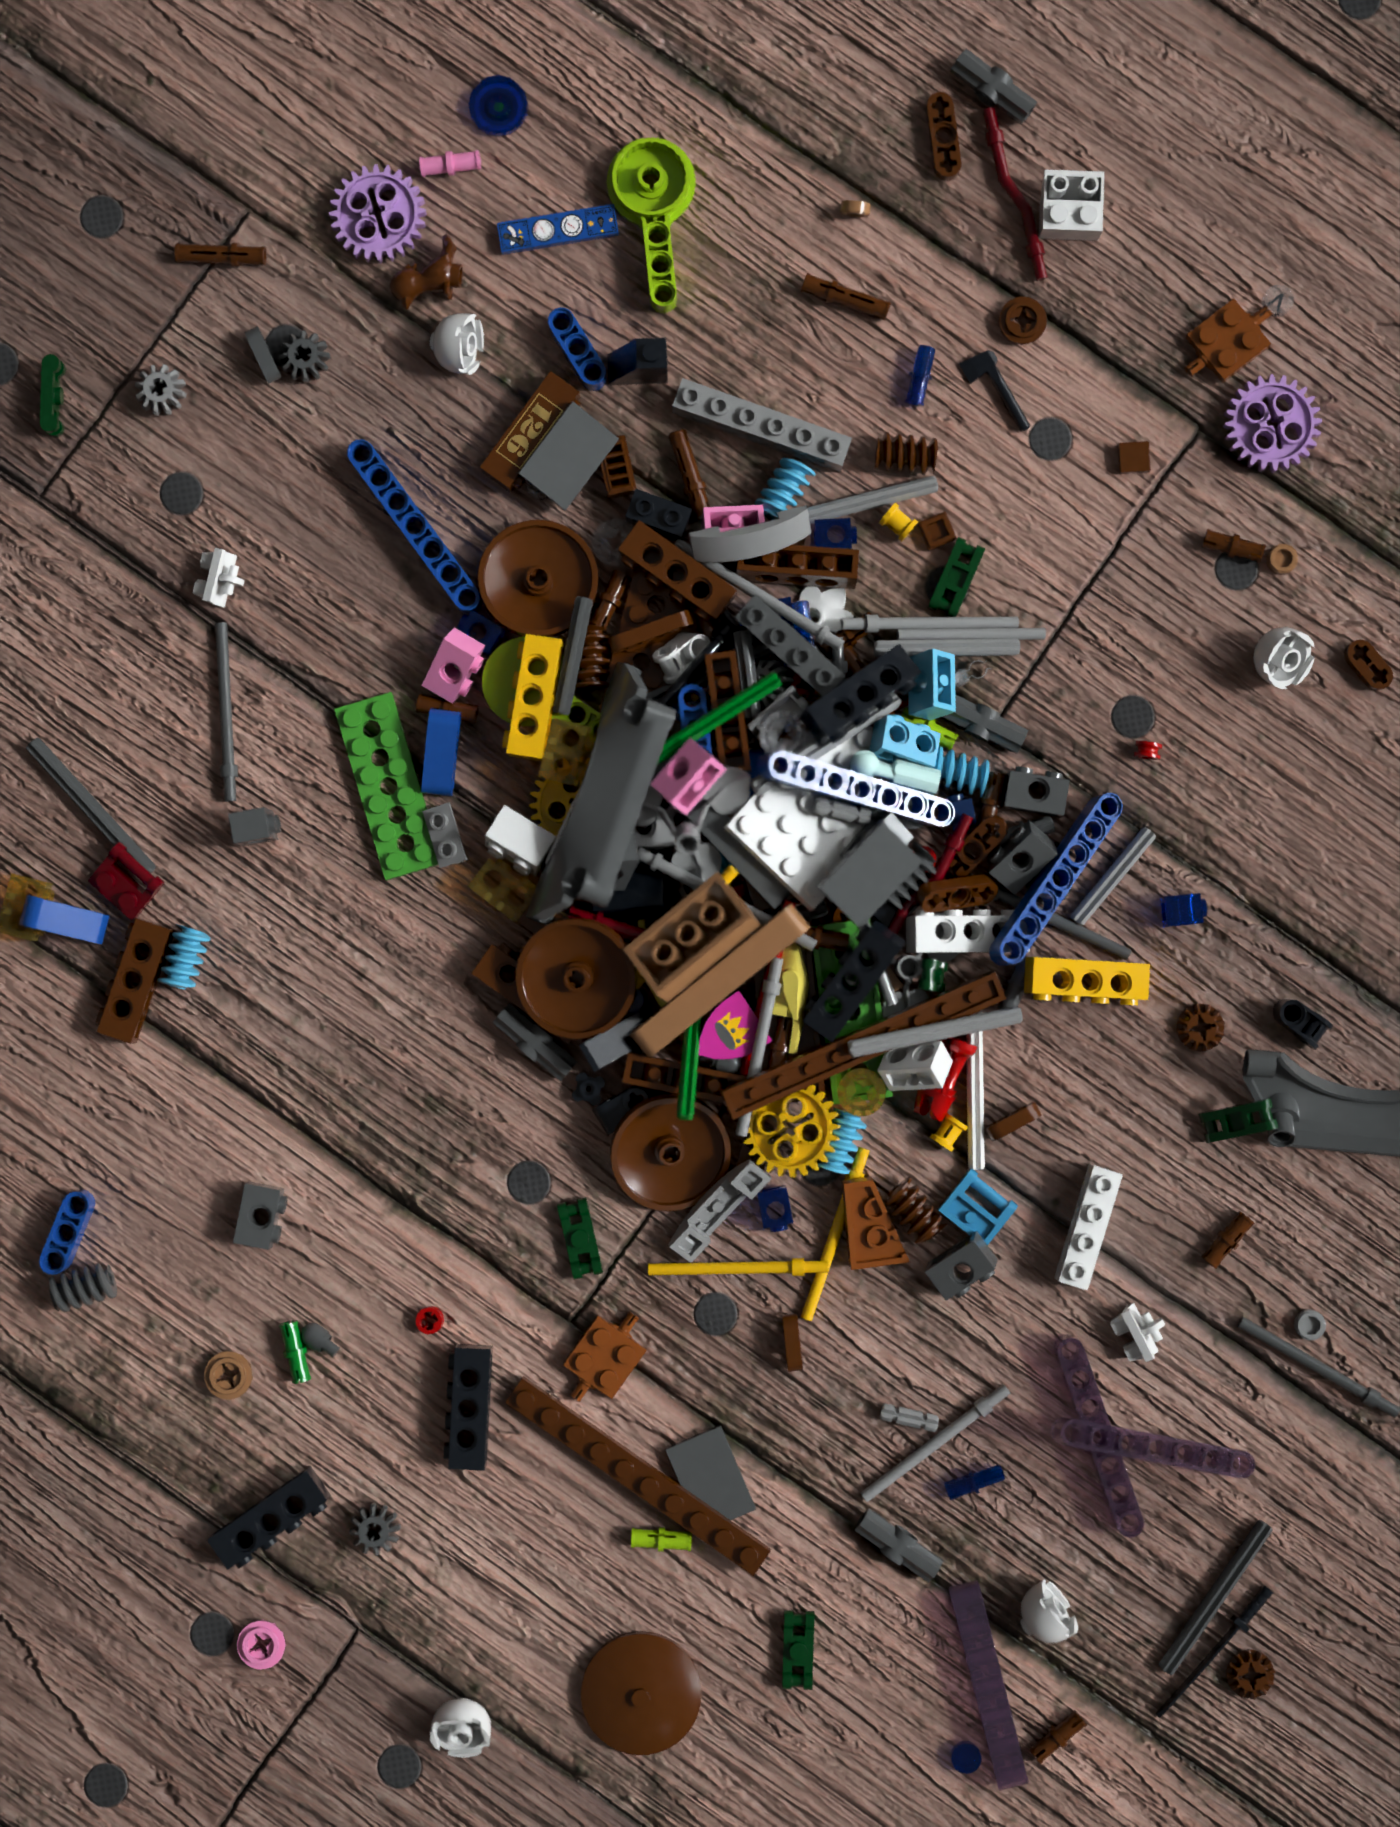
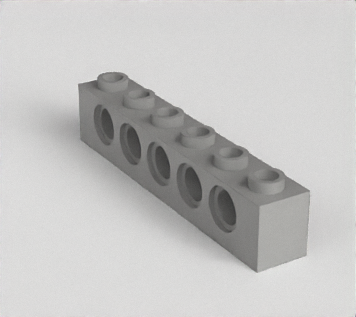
(761, 425)

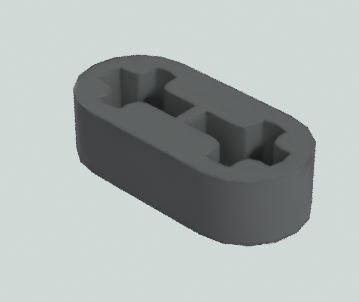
(263, 354)

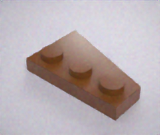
(869, 1230)

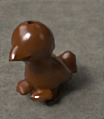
(436, 276)

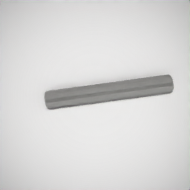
(1113, 876)

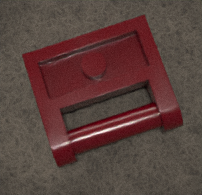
(122, 888)

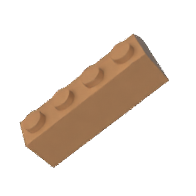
(692, 938)

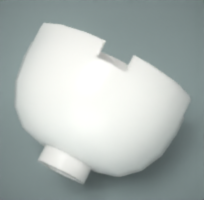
(457, 343)
(1283, 656)
(1046, 1614)
(461, 1728)

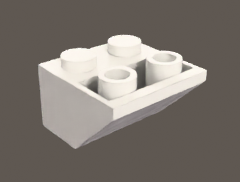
(1071, 205)
(519, 841)

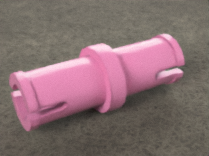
(450, 163)

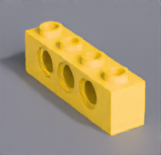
(533, 649)
(1133, 980)

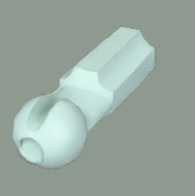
(899, 772)

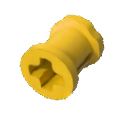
(898, 522)
(956, 1130)

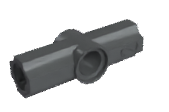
(993, 86)
(987, 724)
(535, 1042)
(898, 1545)

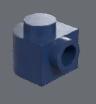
(961, 806)

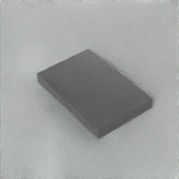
(568, 455)
(869, 873)
(711, 1472)

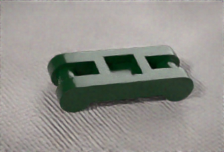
(51, 395)
(956, 577)
(932, 975)
(1238, 1120)
(580, 1238)
(798, 1650)

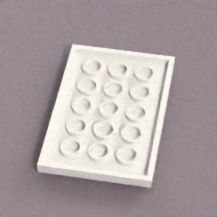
(790, 838)

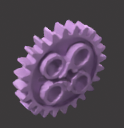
(403, 206)
(1299, 417)

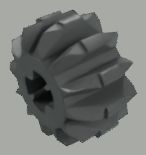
(313, 349)
(377, 1517)

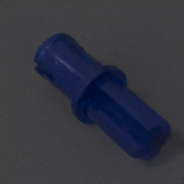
(920, 375)
(973, 1482)

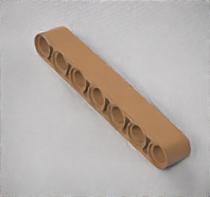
(720, 980)

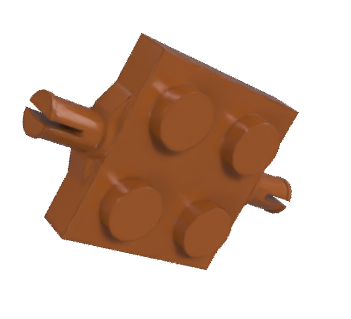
(1228, 340)
(604, 1356)

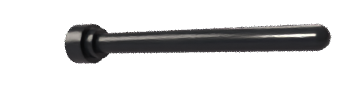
(721, 638)

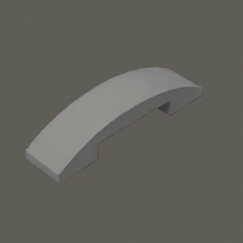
(752, 540)
(715, 1207)

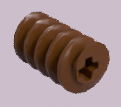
(906, 453)
(591, 662)
(914, 1211)

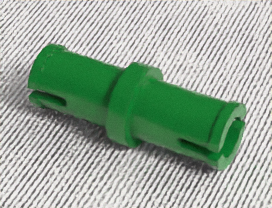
(295, 1351)

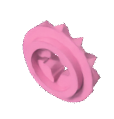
(257, 1657)

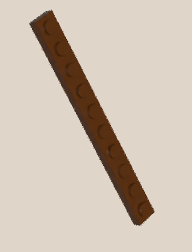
(834, 1056)
(638, 1476)

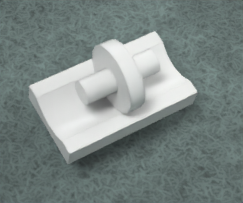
(221, 577)
(1143, 1344)

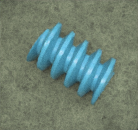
(784, 487)
(962, 772)
(184, 958)
(847, 1133)

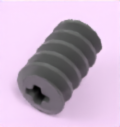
(918, 874)
(83, 1288)

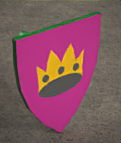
(729, 1030)

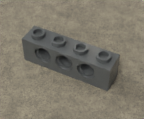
(789, 646)

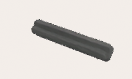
(746, 667)

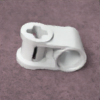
(678, 654)

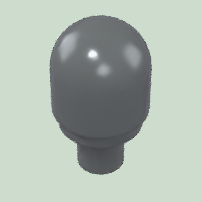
(725, 1065)
(318, 1339)

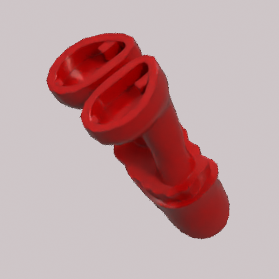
(940, 1099)

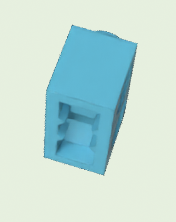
(905, 740)

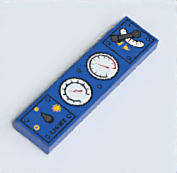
(557, 229)

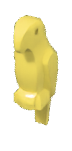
(793, 992)

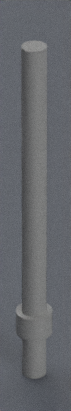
(874, 623)
(770, 988)
(982, 1407)

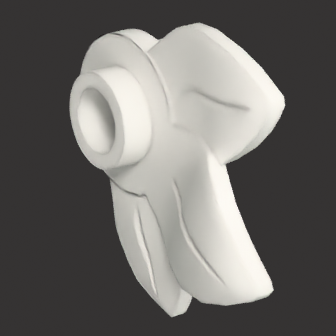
(827, 606)

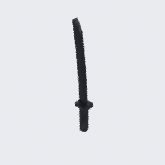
(1239, 1623)

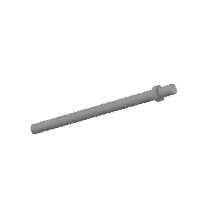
(822, 634)
(656, 862)

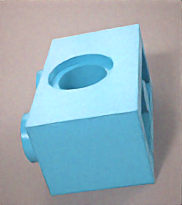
(935, 685)

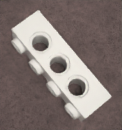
(922, 936)
(1088, 1227)

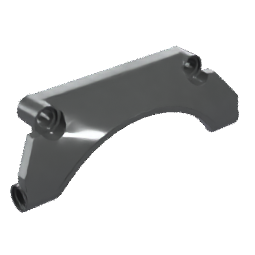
(609, 798)
(1321, 1112)

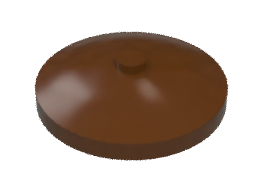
(534, 576)
(576, 978)
(667, 1159)
(641, 1693)

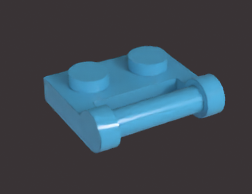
(969, 1214)

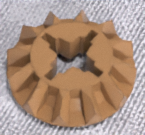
(223, 1388)

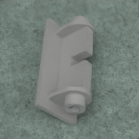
(786, 700)
(444, 835)

